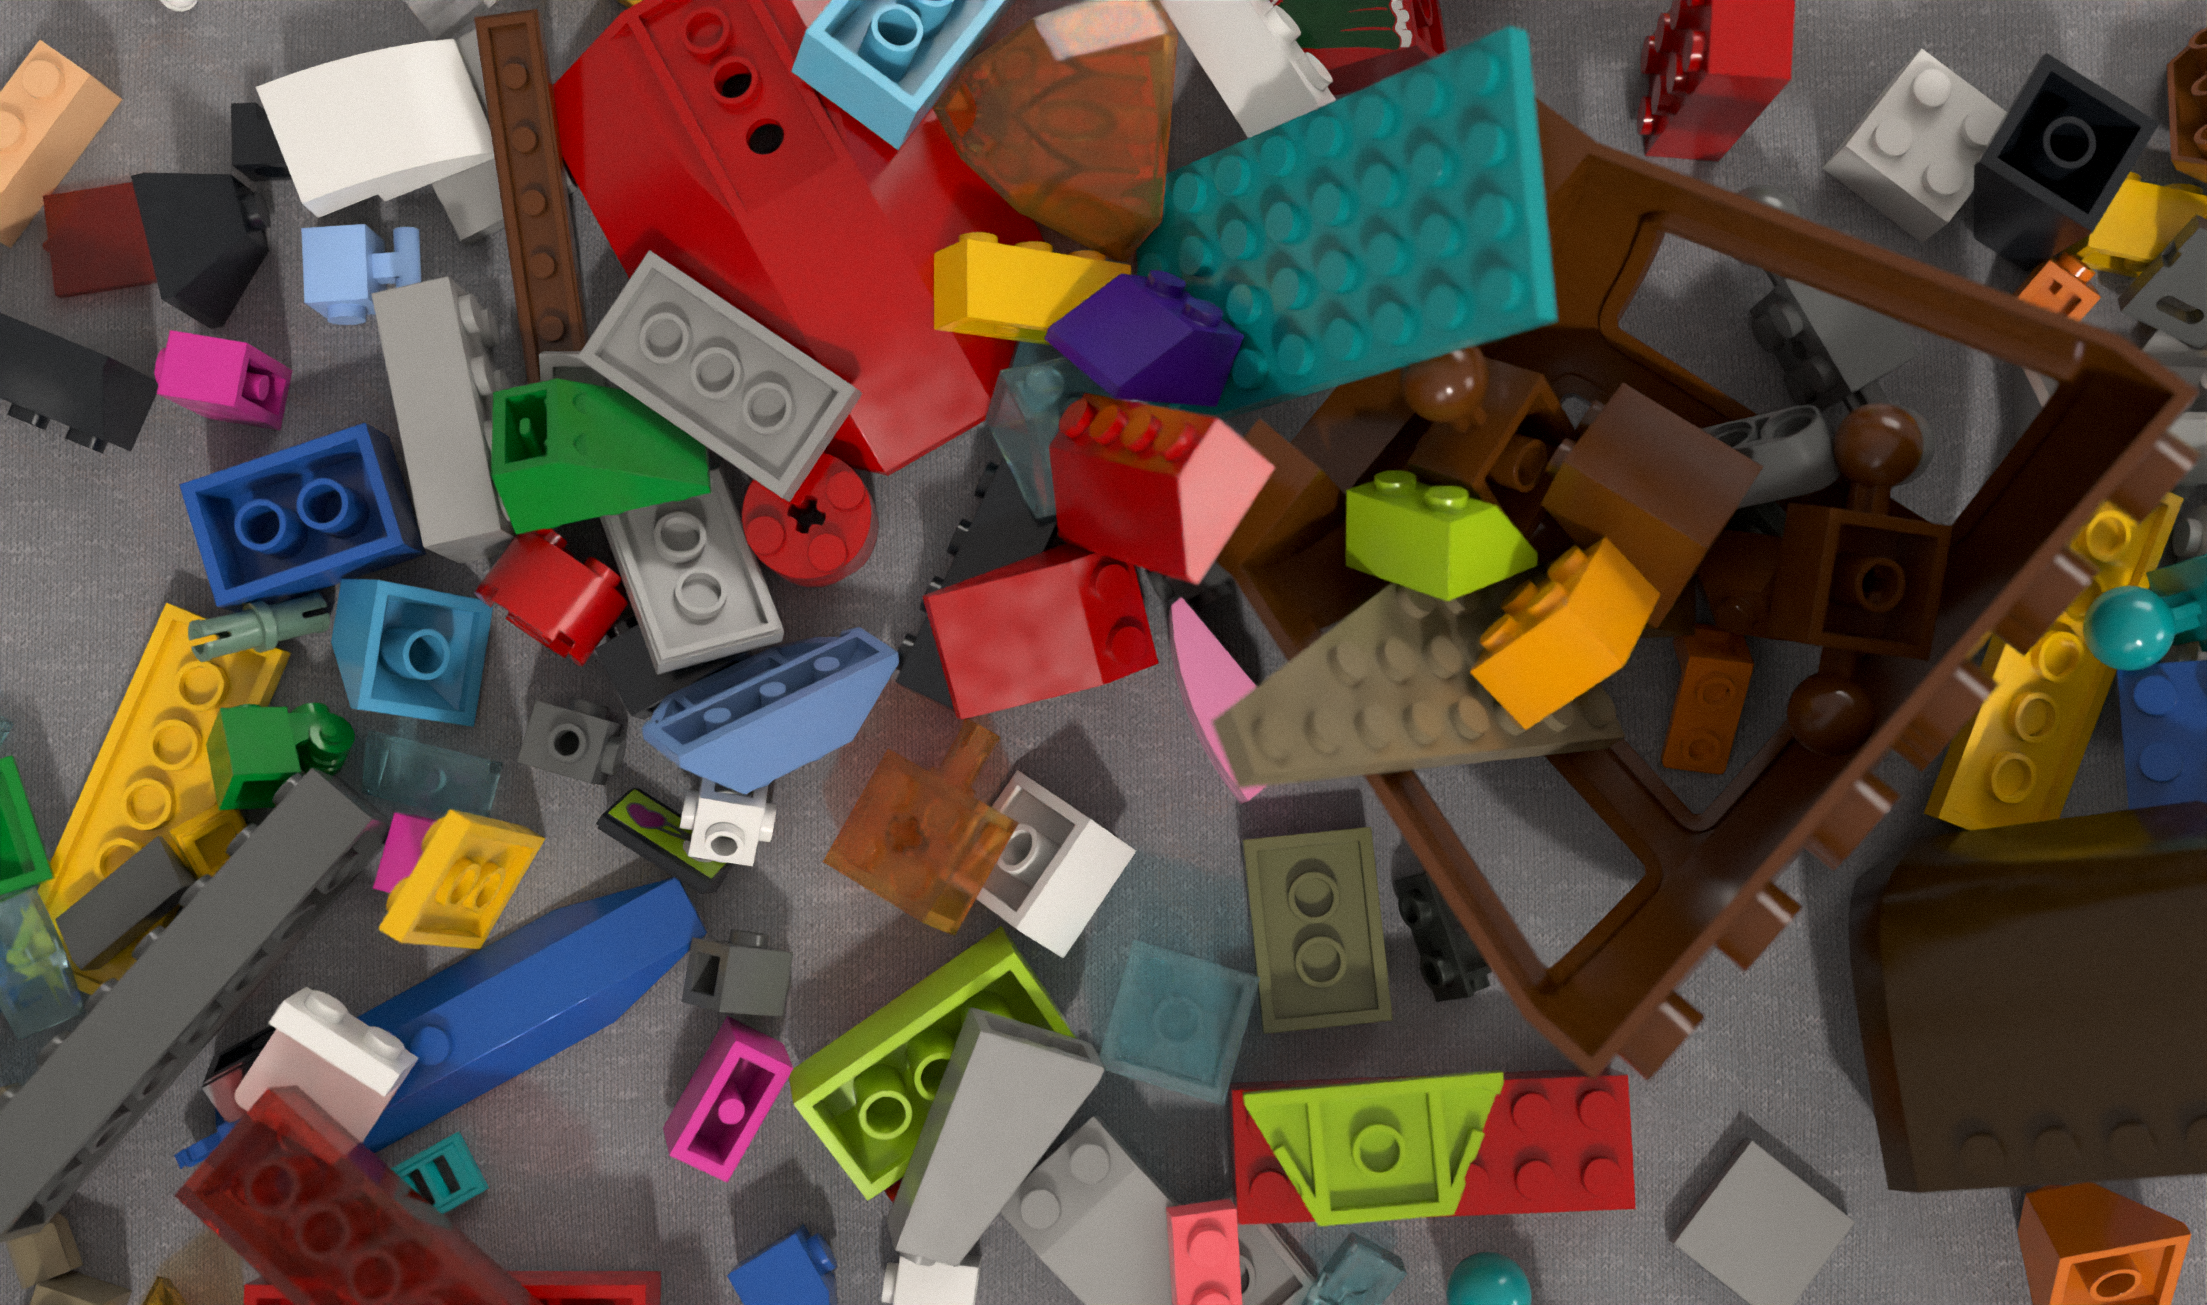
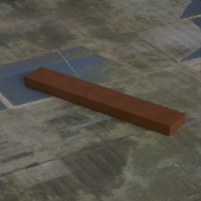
(532, 184)

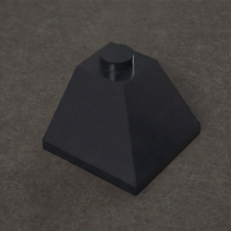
(202, 239)

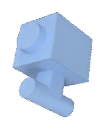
(350, 263)

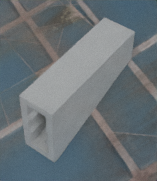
(986, 1130)

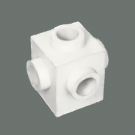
(727, 824)

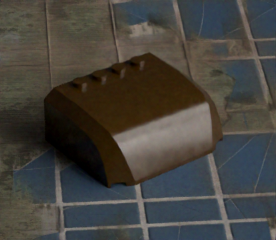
(2038, 1001)

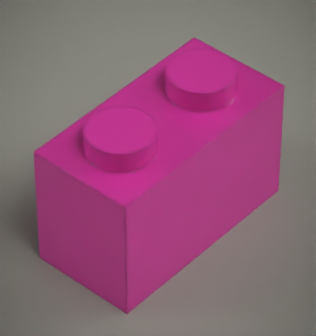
(223, 380)
(727, 1099)

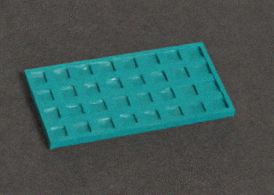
(1369, 228)

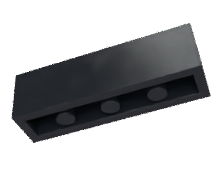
(997, 536)

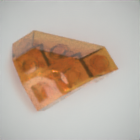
(1073, 120)

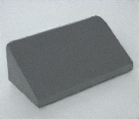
(124, 905)

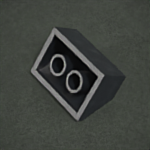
(71, 385)

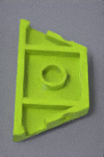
(1378, 1144)

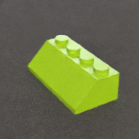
(879, 1079)

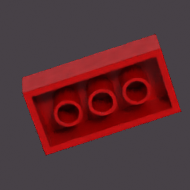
(1712, 74)

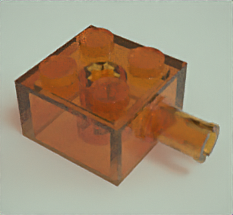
(924, 834)

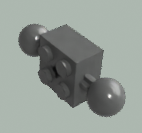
(1829, 344)

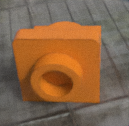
(2061, 286)

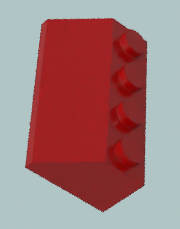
(1151, 483)

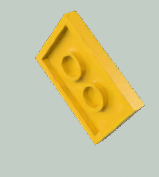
(460, 881)

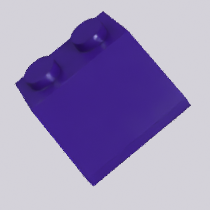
(1149, 341)

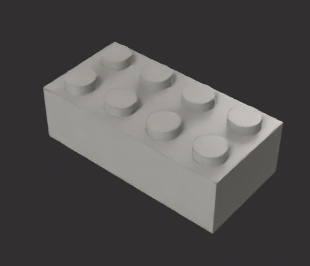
(442, 394)

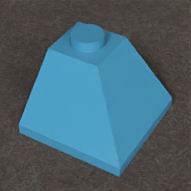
(410, 650)

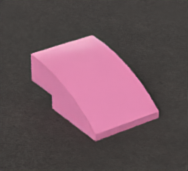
(1208, 685)

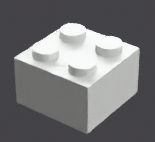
(1918, 146)

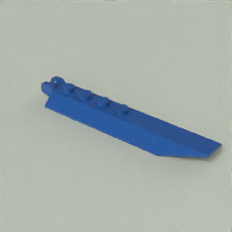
(519, 1002)

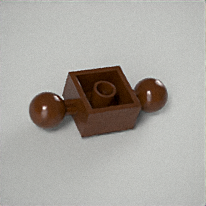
(1490, 437)
(1857, 580)

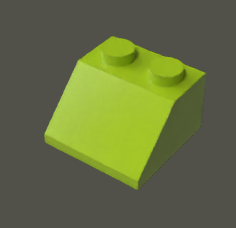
(1431, 537)

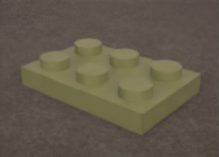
(1317, 930)

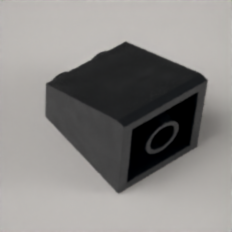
(2054, 164)

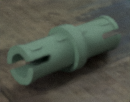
(258, 626)

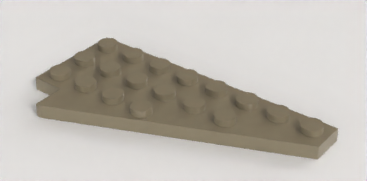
(1398, 696)

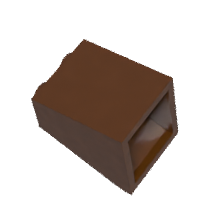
(1648, 487)

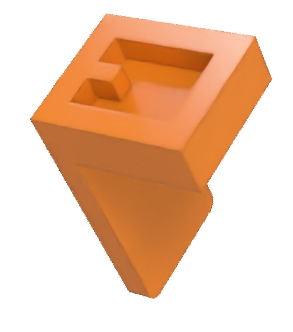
(1708, 699)

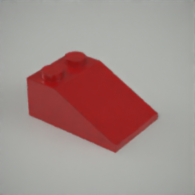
(1039, 630)

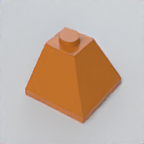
(2098, 1248)

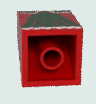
(1367, 38)

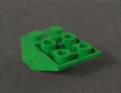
(587, 453)

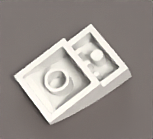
(377, 123)

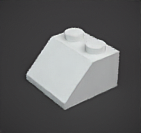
(1052, 866)

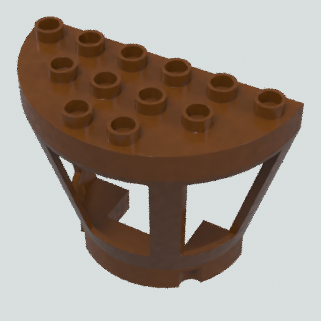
(2003, 576)

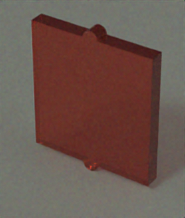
(96, 241)

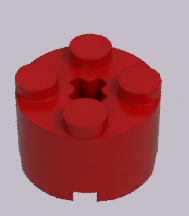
(827, 550)
(553, 594)

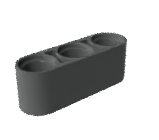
(1789, 446)

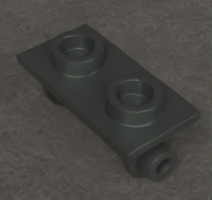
(1448, 960)

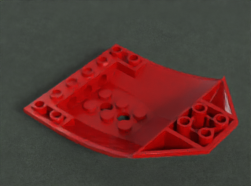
(810, 241)

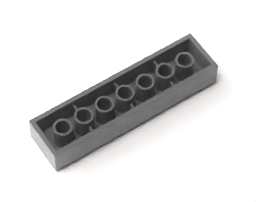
(179, 993)

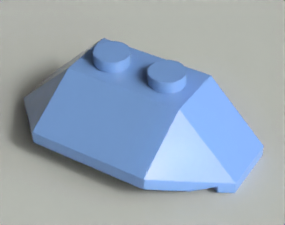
(773, 709)

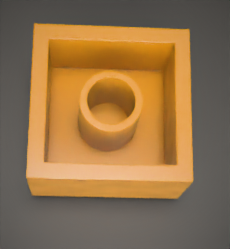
(1564, 632)

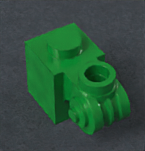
(261, 747)

